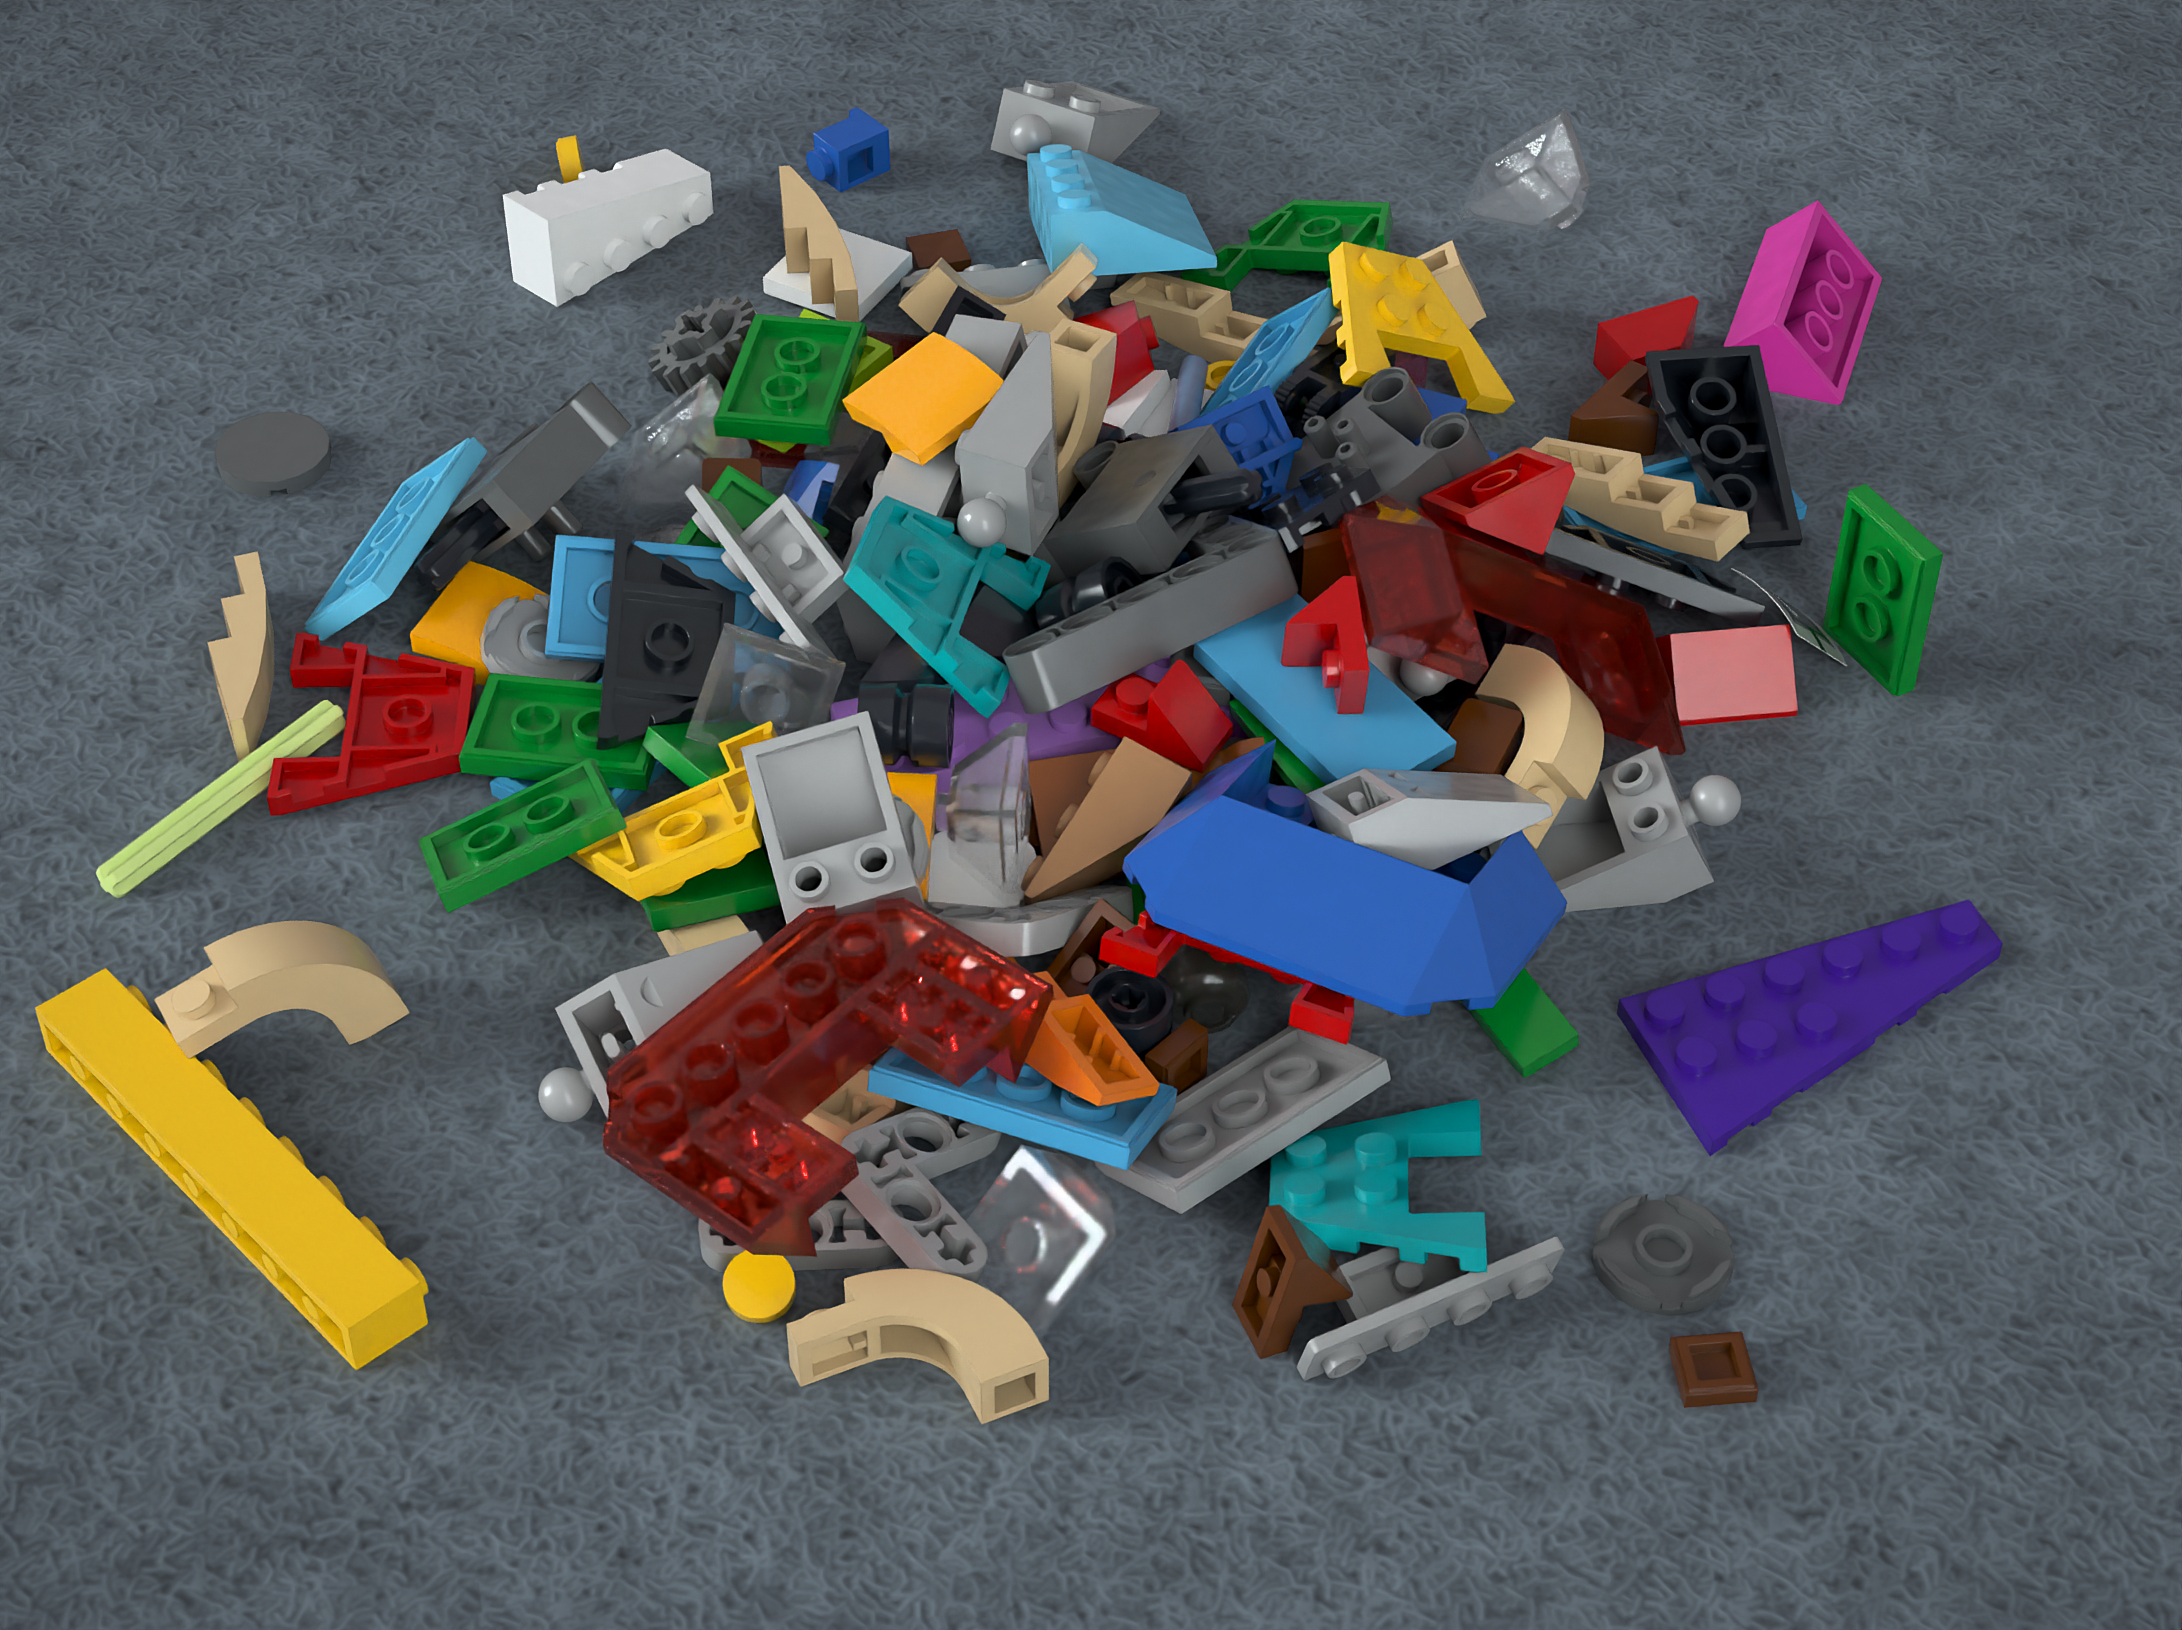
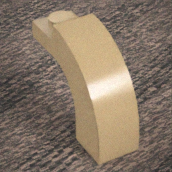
(1036, 309)
(1082, 385)
(1560, 729)
(279, 970)
(930, 1320)

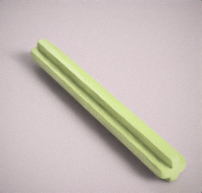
(217, 800)

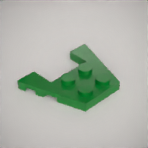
(1299, 239)

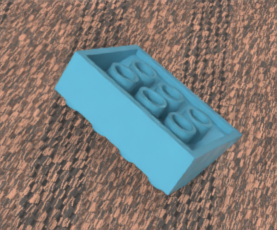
(1114, 213)

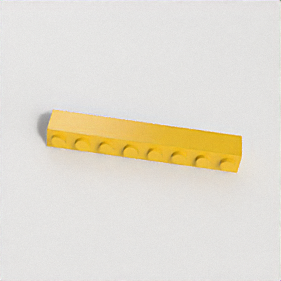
(236, 1169)

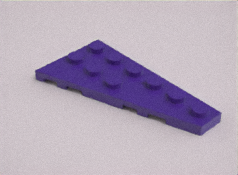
(1779, 1024)

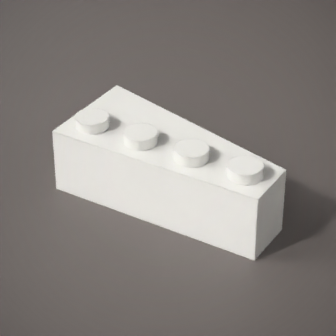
(598, 225)

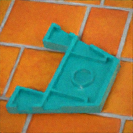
(922, 586)
(1355, 1184)

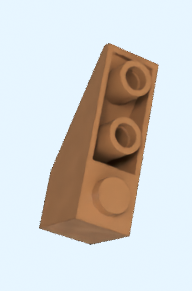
(1125, 803)

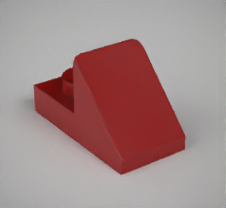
(1332, 636)
(1166, 717)

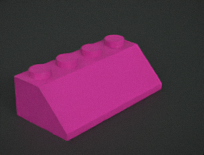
(1807, 306)

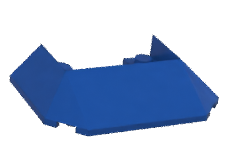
(1260, 880)

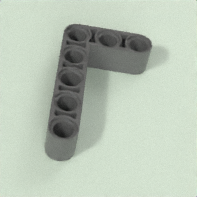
(1230, 577)

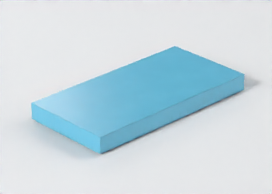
(395, 539)

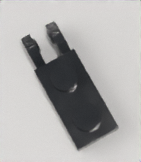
(1320, 382)

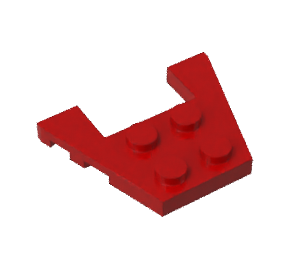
(399, 727)
(1151, 946)

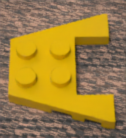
(1401, 307)
(685, 833)

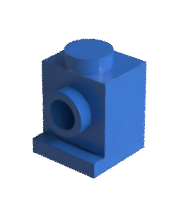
(850, 151)

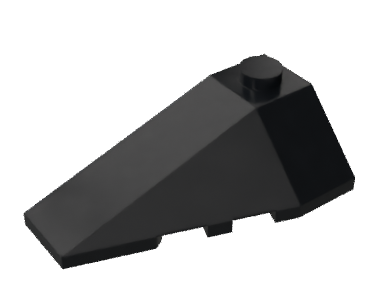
(1728, 431)
(989, 624)

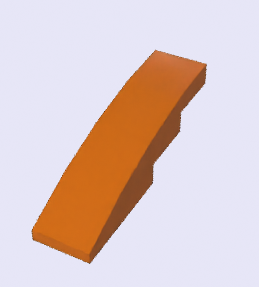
(1086, 1052)

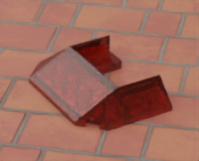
(1428, 573)
(723, 1086)

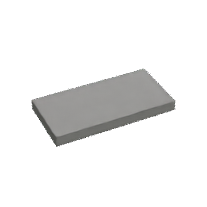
(1249, 1115)

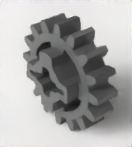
(702, 344)

